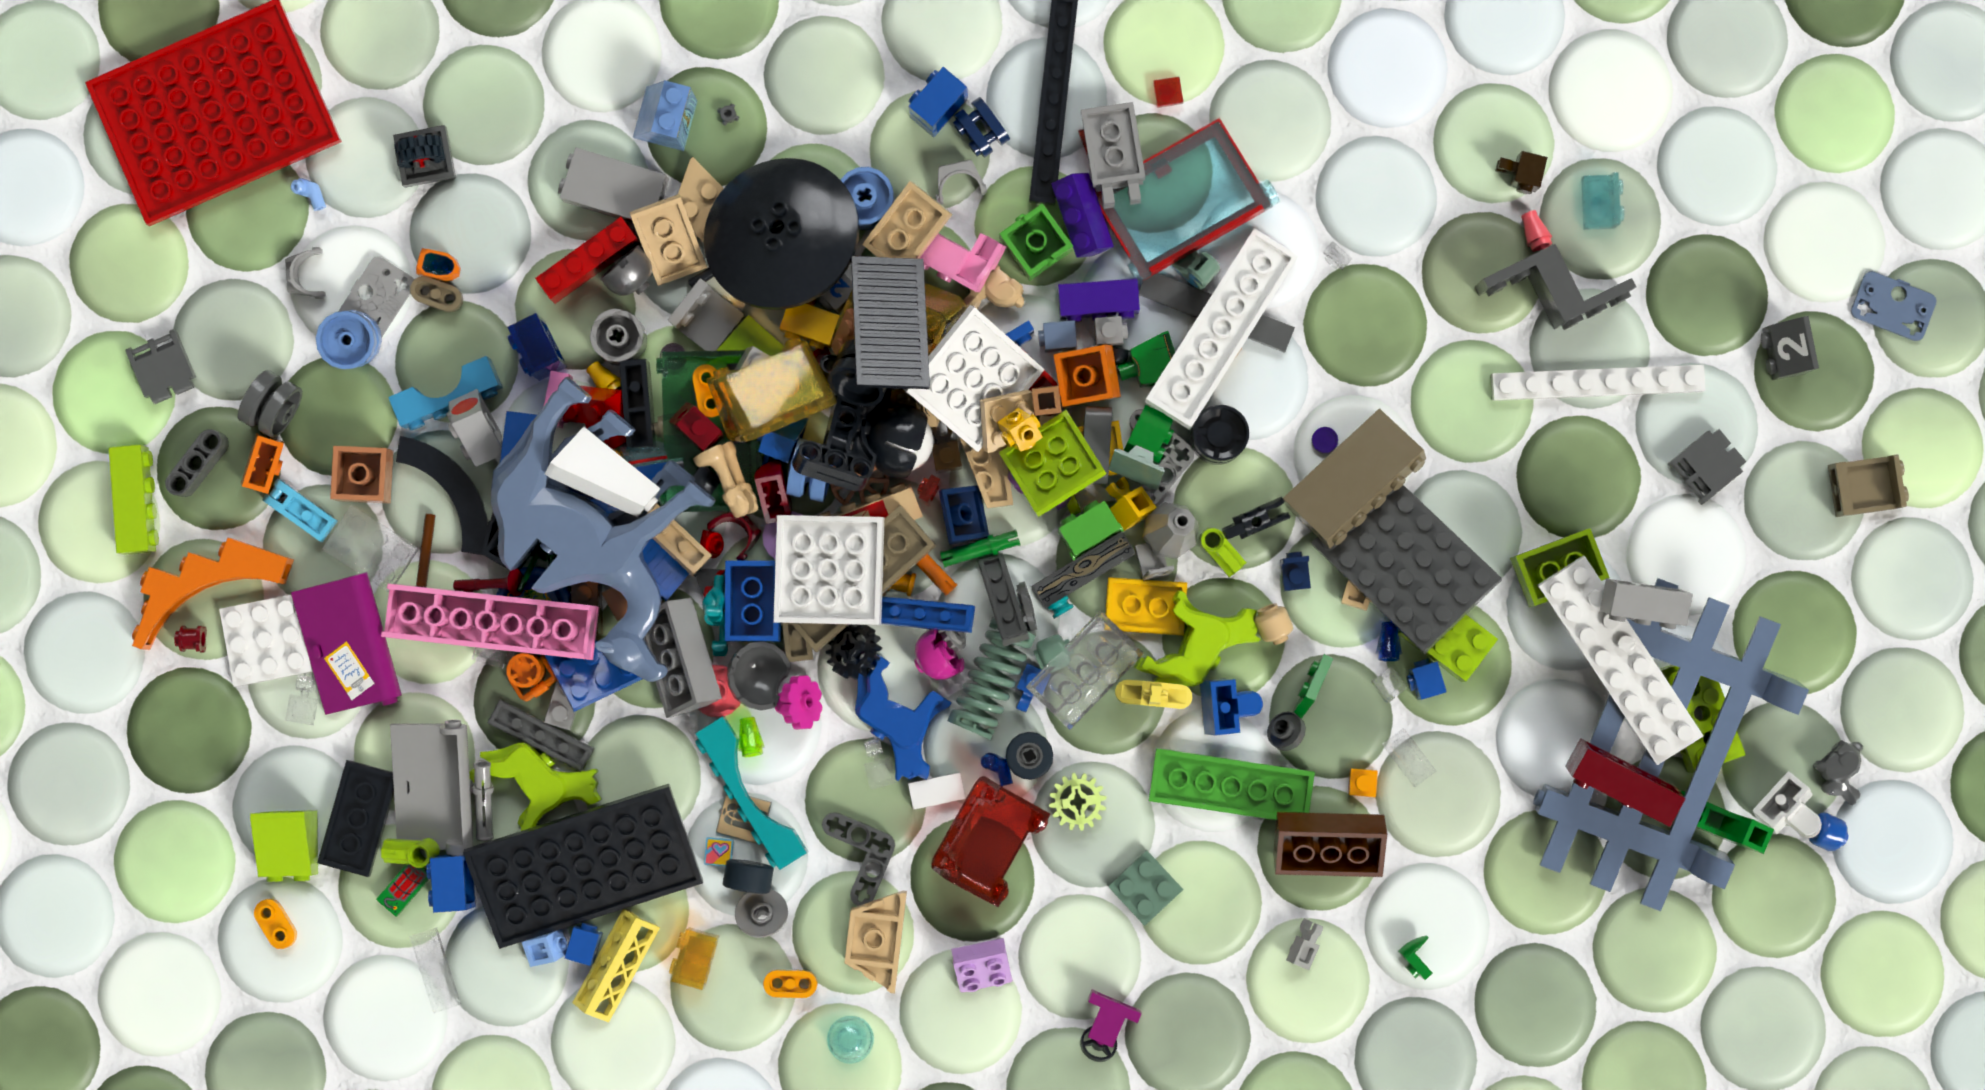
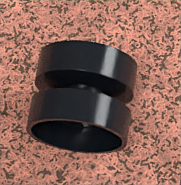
(1219, 434)

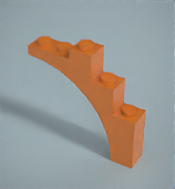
(170, 591)

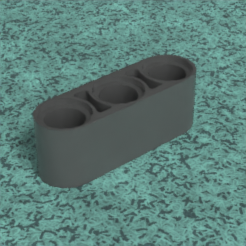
(1098, 435)
(184, 467)

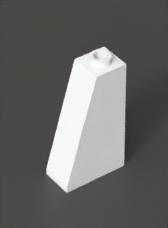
(603, 474)

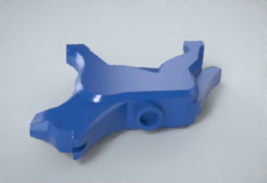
(897, 722)

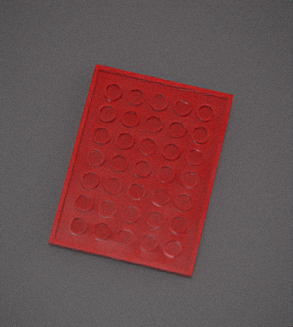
(213, 112)

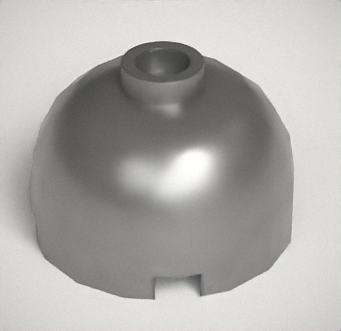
(629, 273)

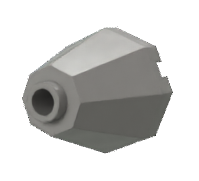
(1170, 530)

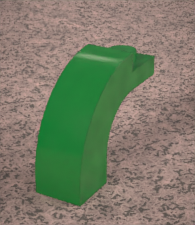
(1734, 828)

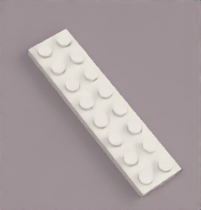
(1221, 329)
(1620, 662)

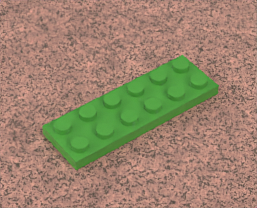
(1229, 785)

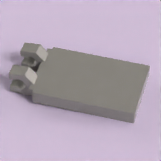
(1114, 151)

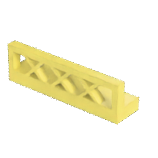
(611, 964)

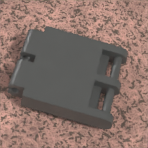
(162, 367)
(1708, 464)

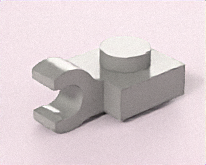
(1304, 948)

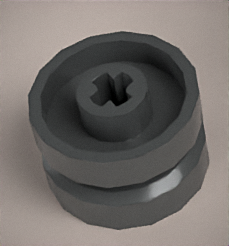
(270, 404)

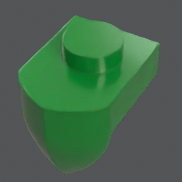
(1415, 964)

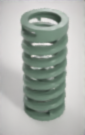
(966, 719)

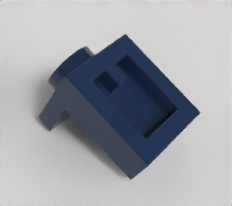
(1295, 572)

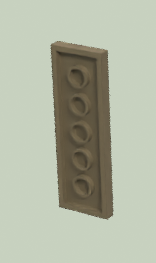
(903, 548)

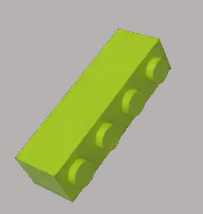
(132, 499)

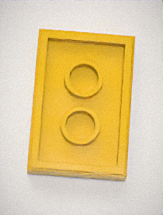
(1144, 605)

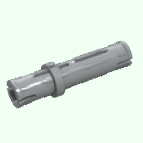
(482, 772)

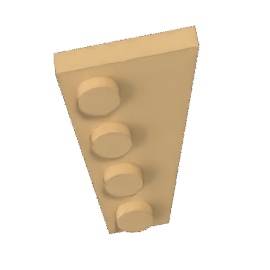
(990, 475)

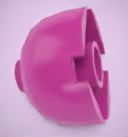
(935, 657)

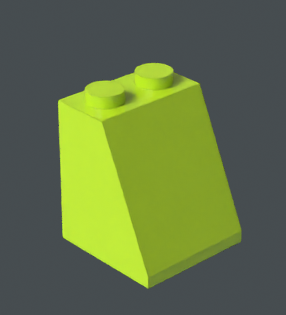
(285, 844)

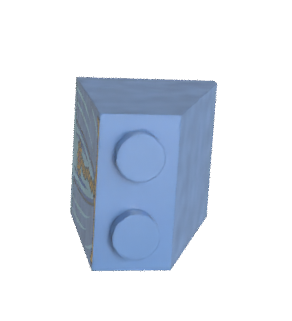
(666, 115)

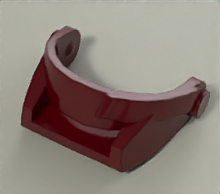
(751, 529)

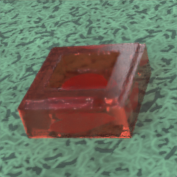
(1168, 92)

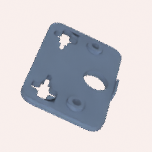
(1891, 313)

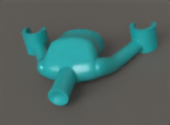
(714, 614)

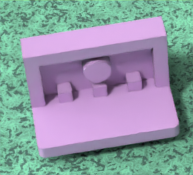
(981, 965)

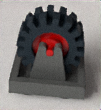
(424, 156)

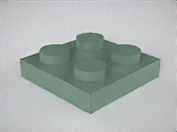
(1145, 887)

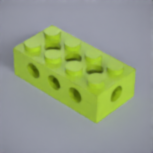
(1709, 699)

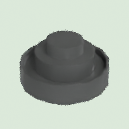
(1286, 731)

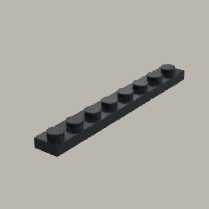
(1053, 101)

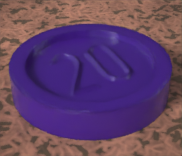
(1324, 440)

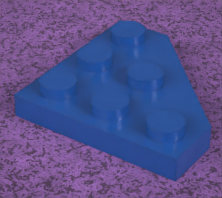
(588, 680)

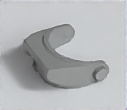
(955, 168)
(292, 267)

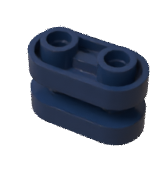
(979, 143)

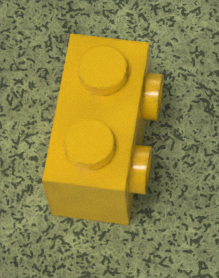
(811, 325)

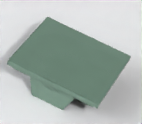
(1137, 466)

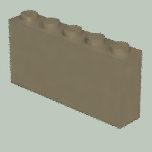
(1355, 478)

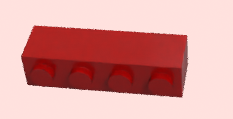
(587, 260)

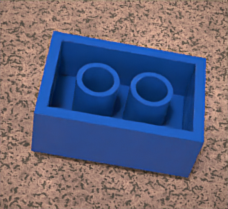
(750, 602)

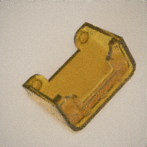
(770, 392)

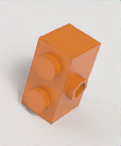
(262, 463)

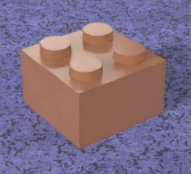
(361, 474)

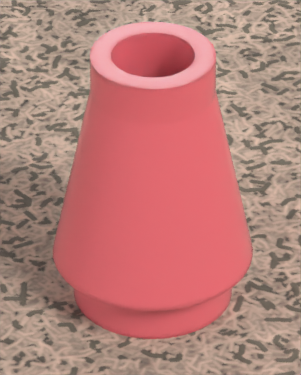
(1536, 232)

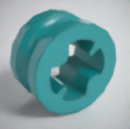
(1060, 607)

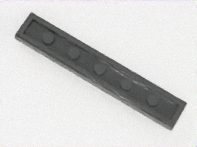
(1192, 301)

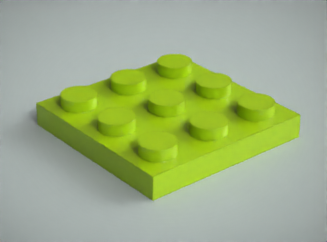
(1055, 465)

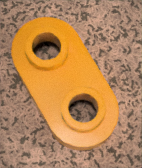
(702, 390)
(276, 922)
(790, 986)

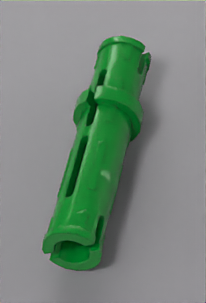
(980, 548)

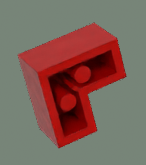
(592, 412)

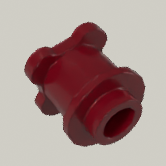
(191, 639)

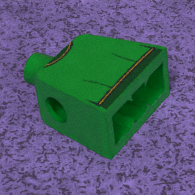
(1148, 360)

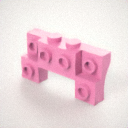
(961, 264)

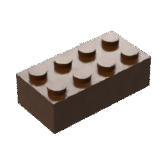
(1330, 844)

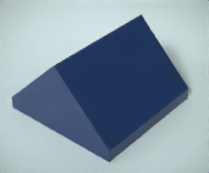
(963, 514)

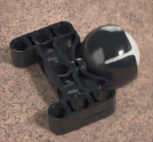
(883, 437)

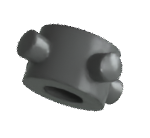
(728, 114)

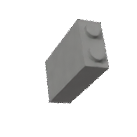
(610, 185)

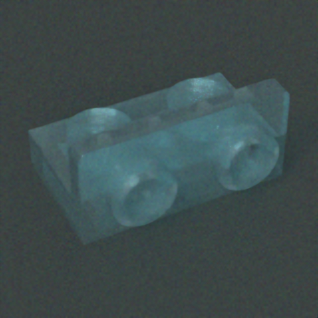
(1602, 201)

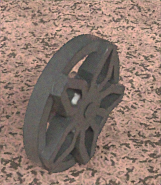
(1027, 606)

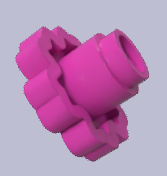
(800, 702)

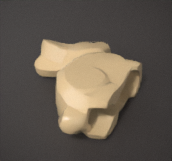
(999, 290)

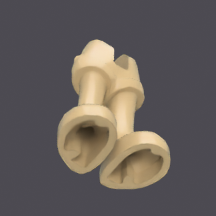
(737, 493)

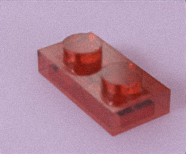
(928, 489)

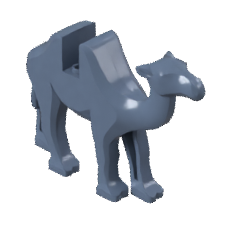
(584, 536)

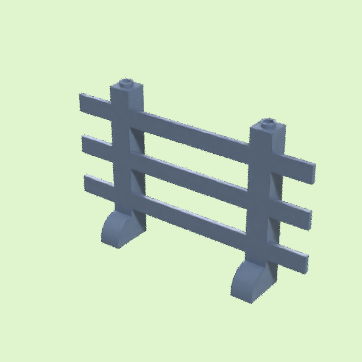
(1625, 828)

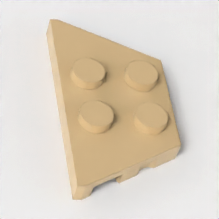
(698, 195)
(876, 938)

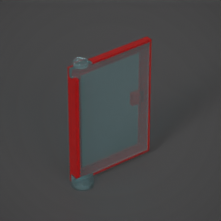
(1187, 200)

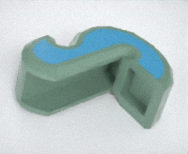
(1197, 269)

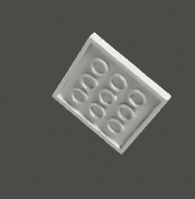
(969, 366)
(829, 570)

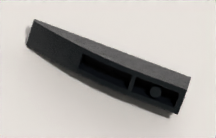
(638, 402)

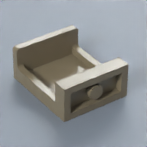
(1868, 485)

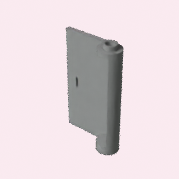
(432, 784)

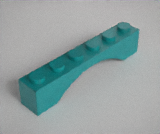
(722, 747)

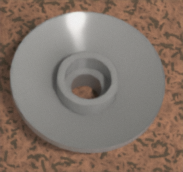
(754, 905)

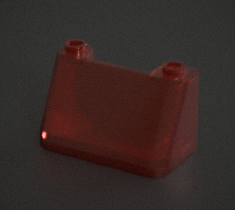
(987, 839)

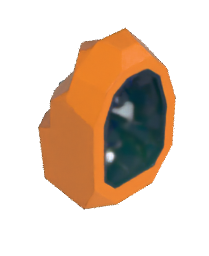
(437, 265)

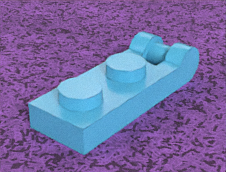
(300, 510)

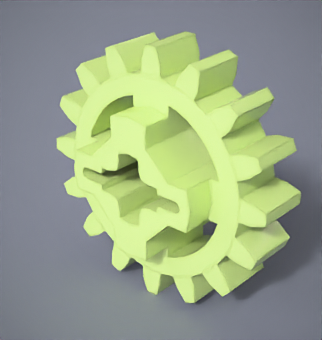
(1064, 803)

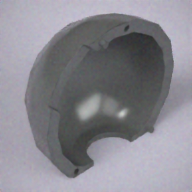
(757, 674)

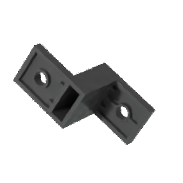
(1555, 288)

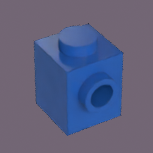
(1426, 679)

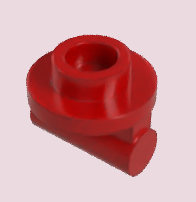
(712, 542)

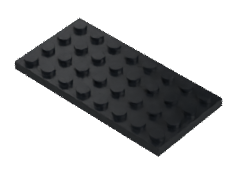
(583, 866)

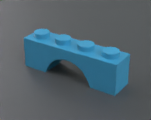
(414, 408)

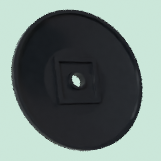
(799, 261)

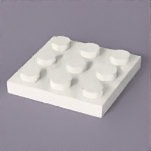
(264, 641)

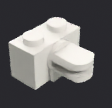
(1787, 806)

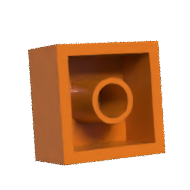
(1087, 375)

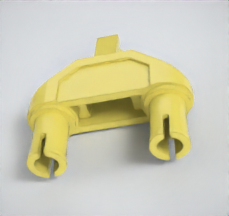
(1153, 694)

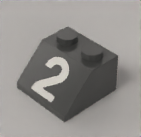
(1789, 348)

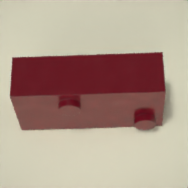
(1624, 782)

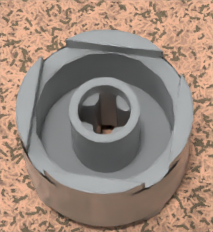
(604, 333)

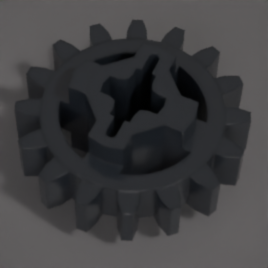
(854, 651)

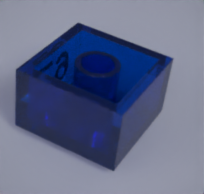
(537, 347)

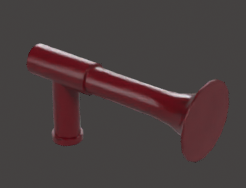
(510, 582)

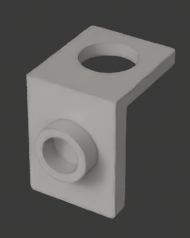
(1151, 564)

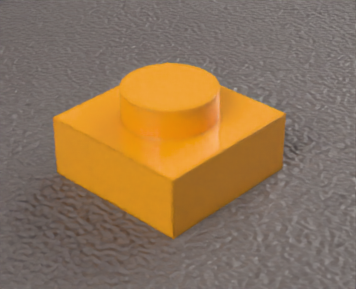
(1362, 782)

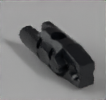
(1243, 523)

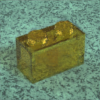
(694, 958)

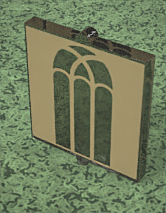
(732, 824)

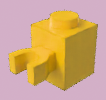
(1131, 506)

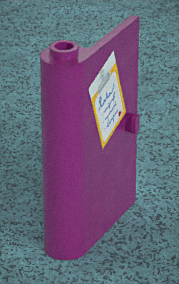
(346, 644)

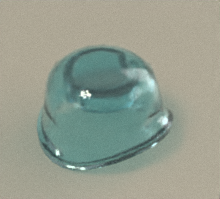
(850, 1039)

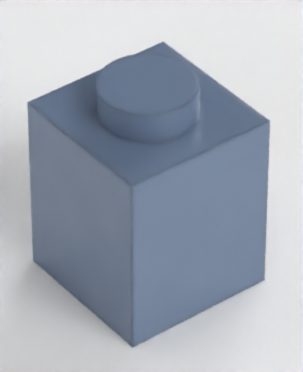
(1058, 336)

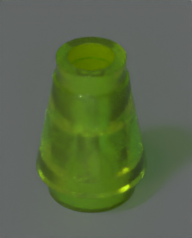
(750, 738)

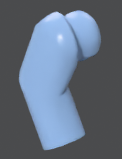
(310, 190)

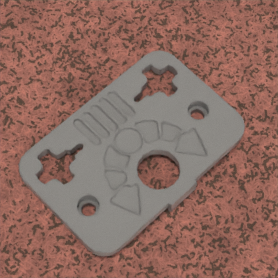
(384, 302)

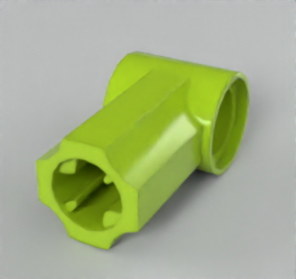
(1223, 553)
(408, 851)

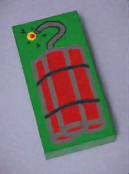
(403, 889)

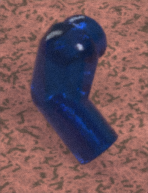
(998, 765)

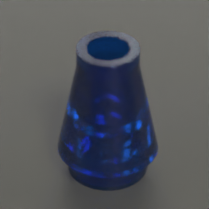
(1389, 643)

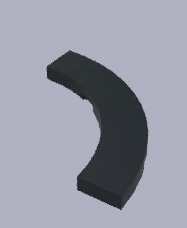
(457, 485)

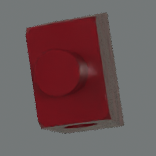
(696, 427)

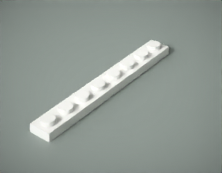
(1597, 382)

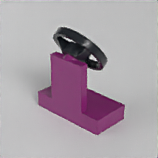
(1106, 1025)

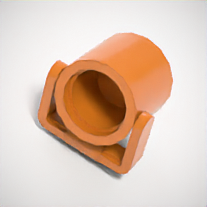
(529, 671)

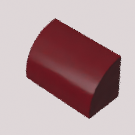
(772, 490)

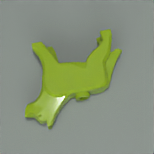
(1201, 643)
(540, 781)

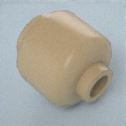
(1273, 623)

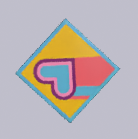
(718, 851)

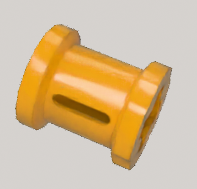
(905, 584)

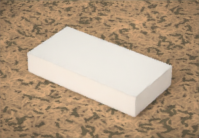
(936, 791)

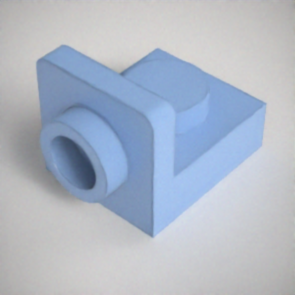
(545, 948)

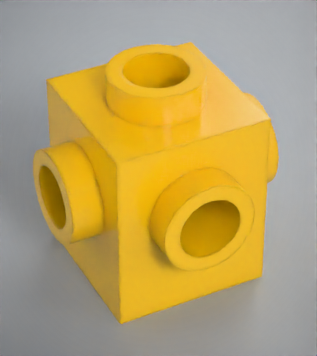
(1020, 430)

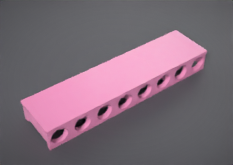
(491, 621)

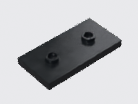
(357, 818)

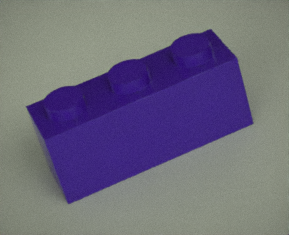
(1082, 215)
(1098, 299)

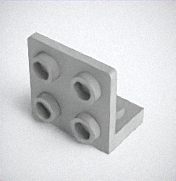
(705, 317)

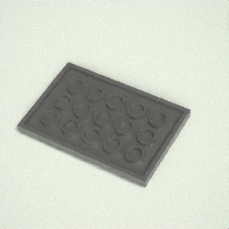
(1412, 568)

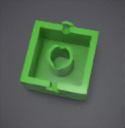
(1035, 242)
(1089, 528)

